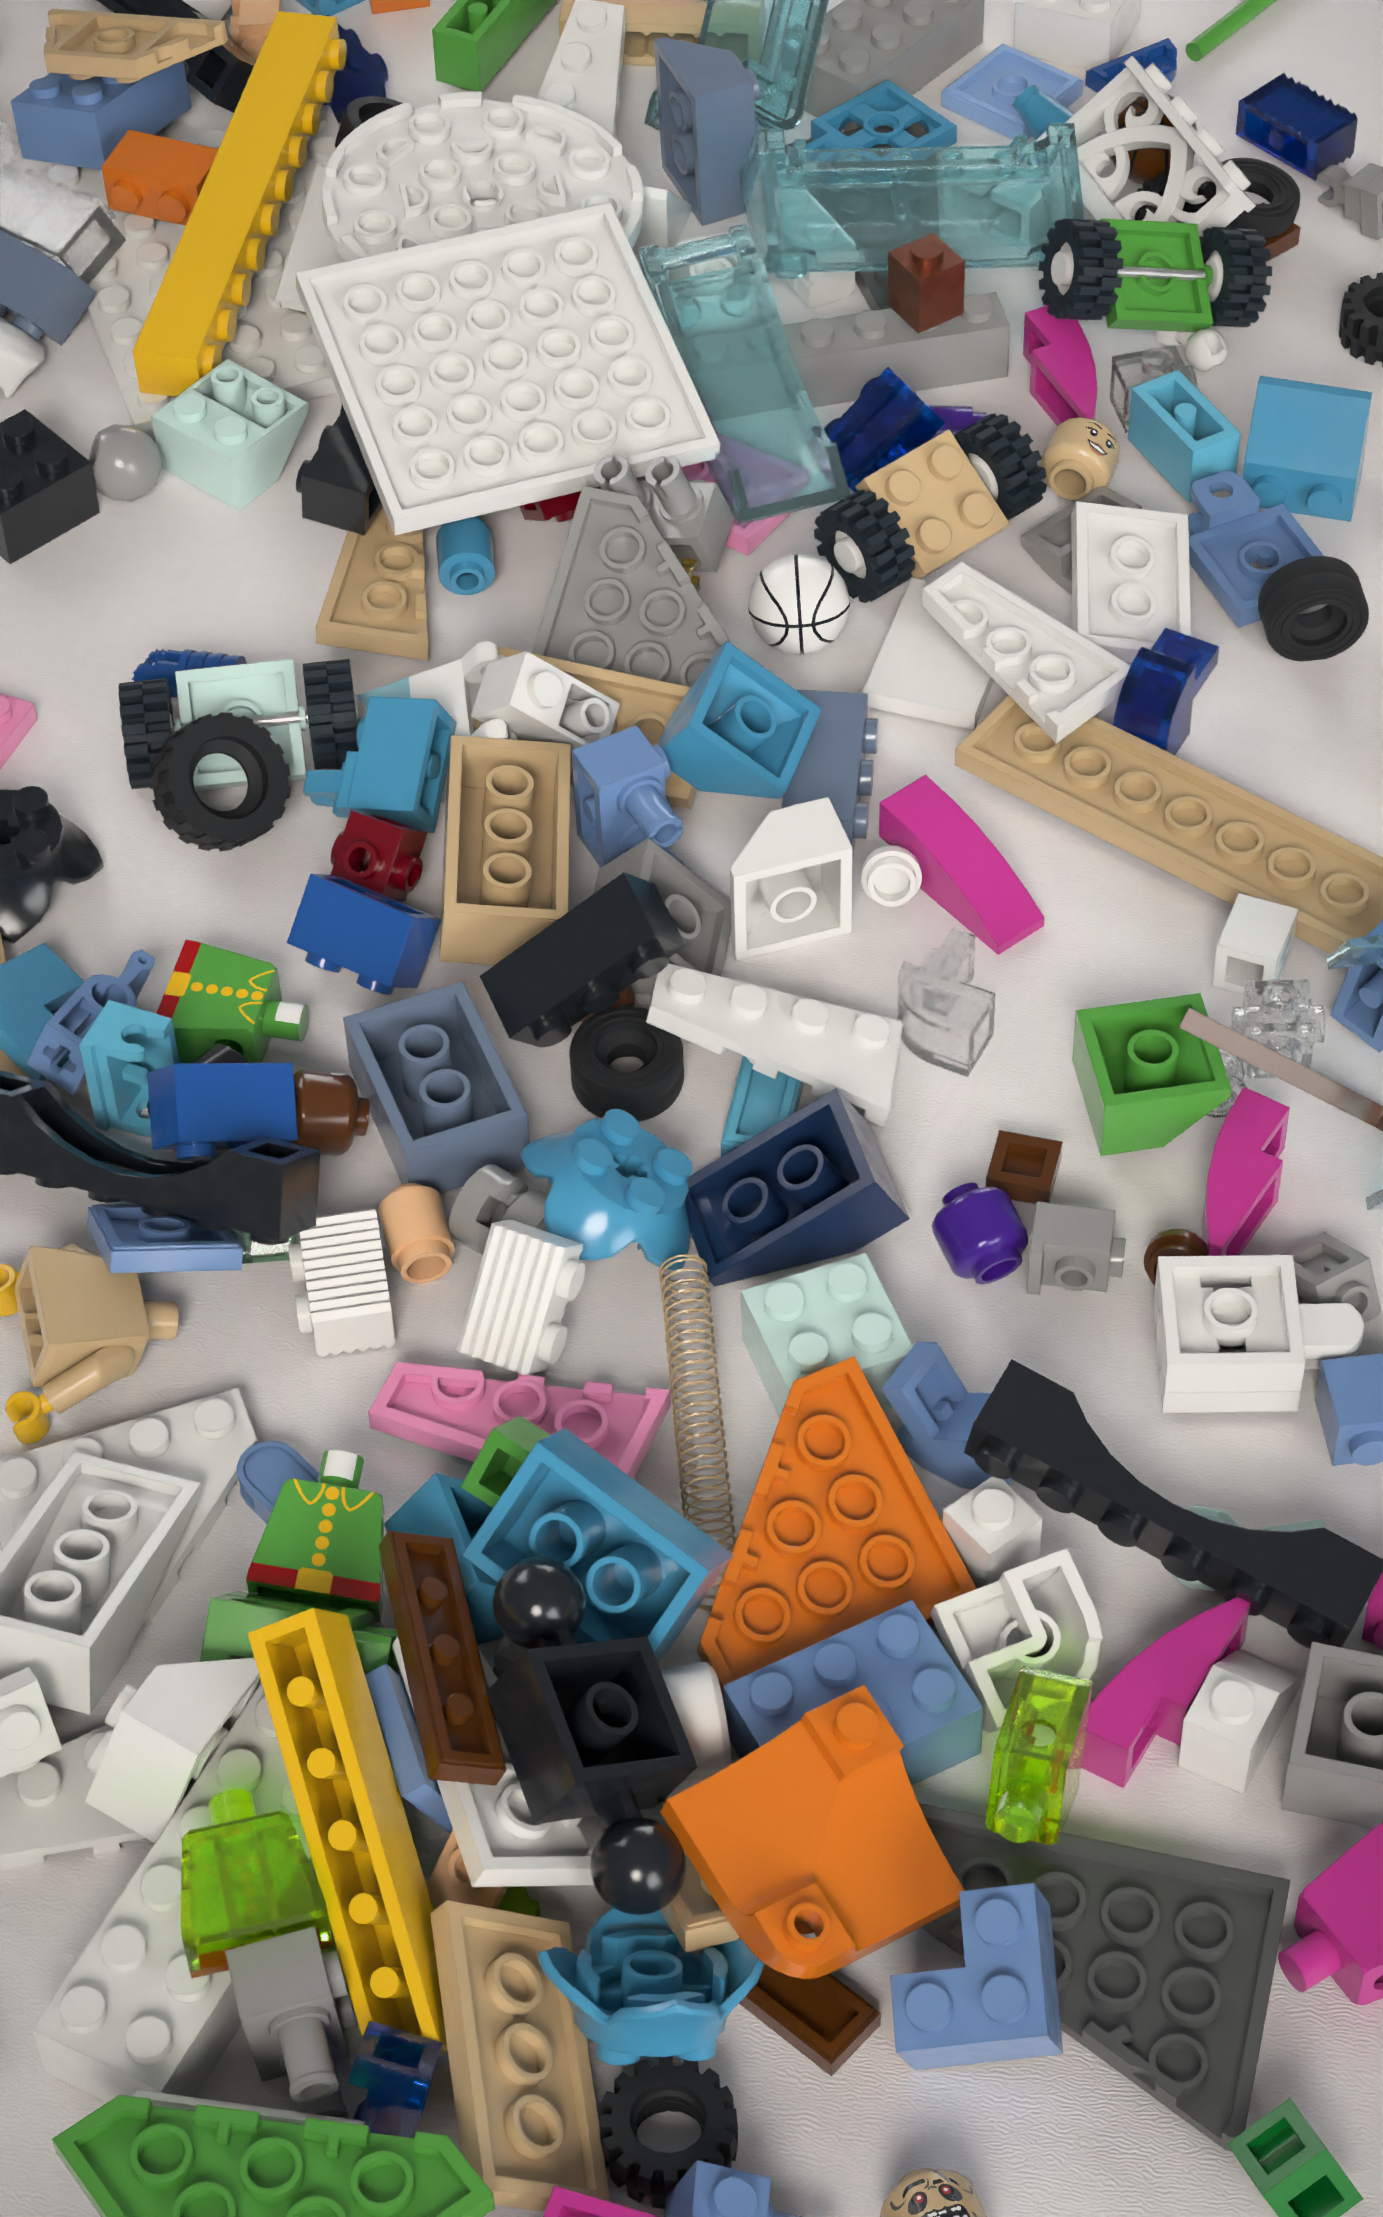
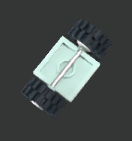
(252, 690)

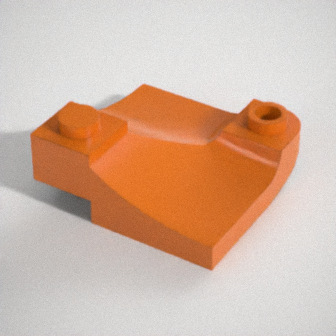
(817, 1841)

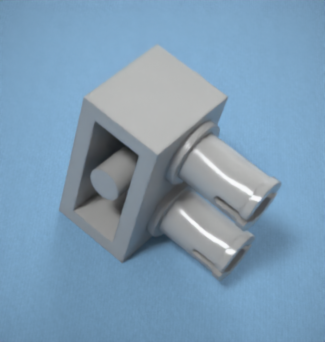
(685, 512)
(295, 2015)

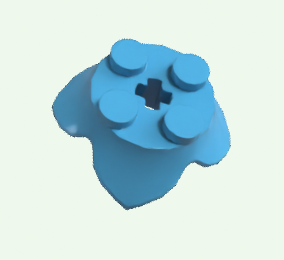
(614, 1189)
(646, 1995)

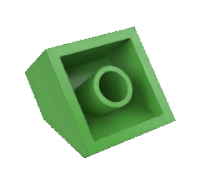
(1144, 1073)

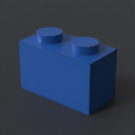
(363, 932)
(220, 1106)

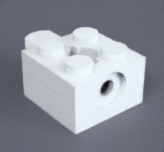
(1249, 1306)

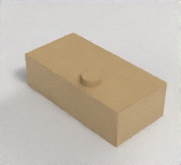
(503, 846)

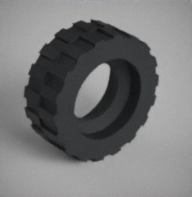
(255, 753)

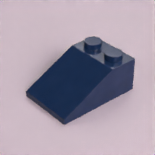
(793, 1194)

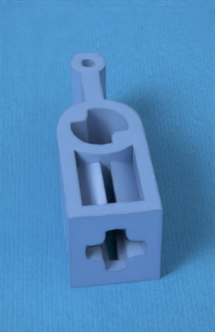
(75, 1017)

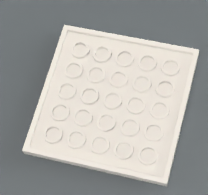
(503, 366)

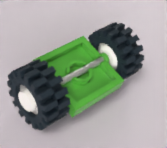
(1154, 274)

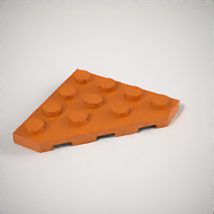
(828, 1532)

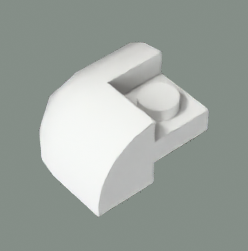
(1028, 1618)

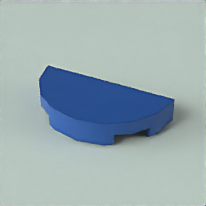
(1162, 54)

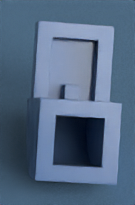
(936, 1415)

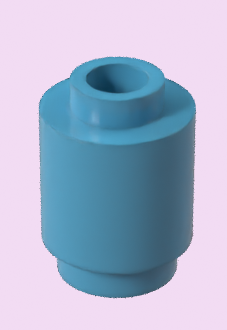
(465, 556)

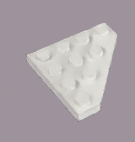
(185, 1441)

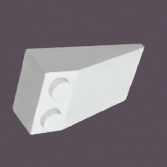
(86, 1574)

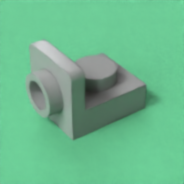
(1335, 1274)

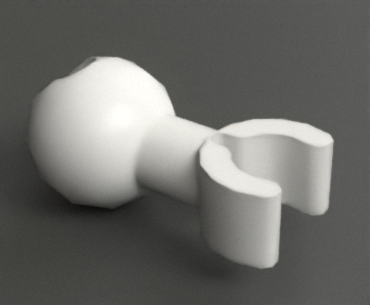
(1202, 348)

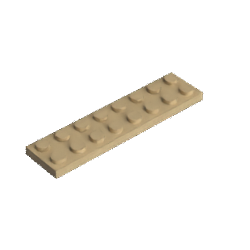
(1182, 820)

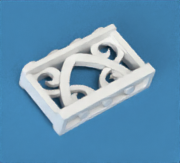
(1145, 132)

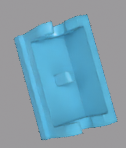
(116, 1060)

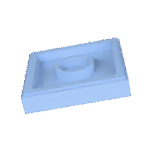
(995, 82)

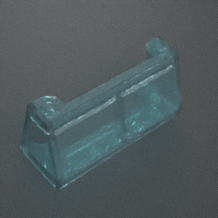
(858, 204)

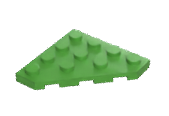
(235, 2164)

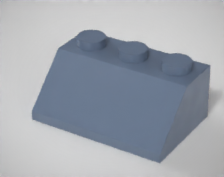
(705, 124)

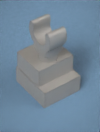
(1359, 194)

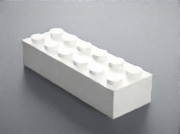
(129, 2002)

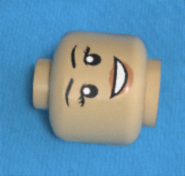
(1080, 457)

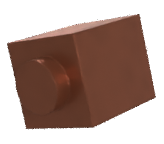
(926, 282)

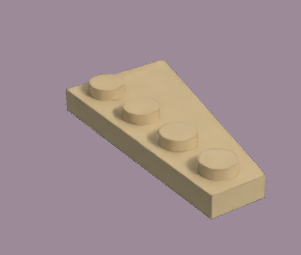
(378, 594)

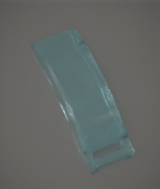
(741, 365)

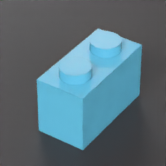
(1181, 432)

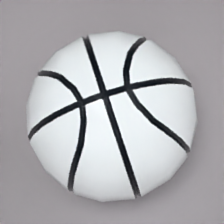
(799, 604)

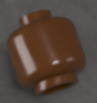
(328, 1111)

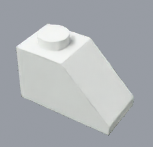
(1235, 1719)

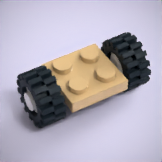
(931, 506)

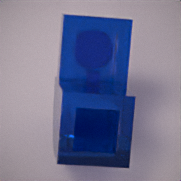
(1162, 687)

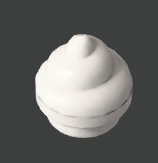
(891, 875)

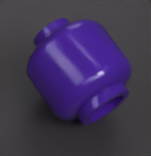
(980, 1233)

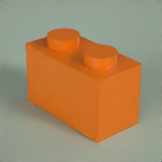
(156, 176)

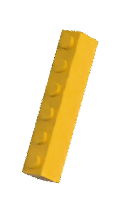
(352, 1819)

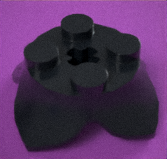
(35, 853)

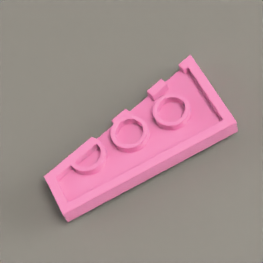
(459, 1408)

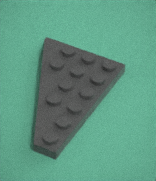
(1153, 1958)

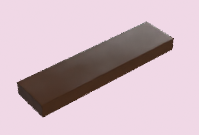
(441, 1659)

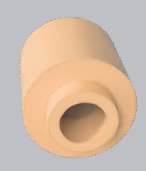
(417, 1233)

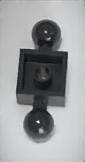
(591, 1733)

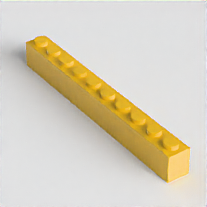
(239, 204)

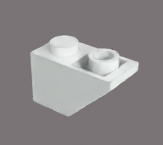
(543, 702)

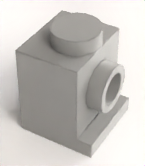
(1074, 1248)

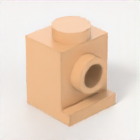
(252, 22)

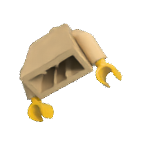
(77, 1329)

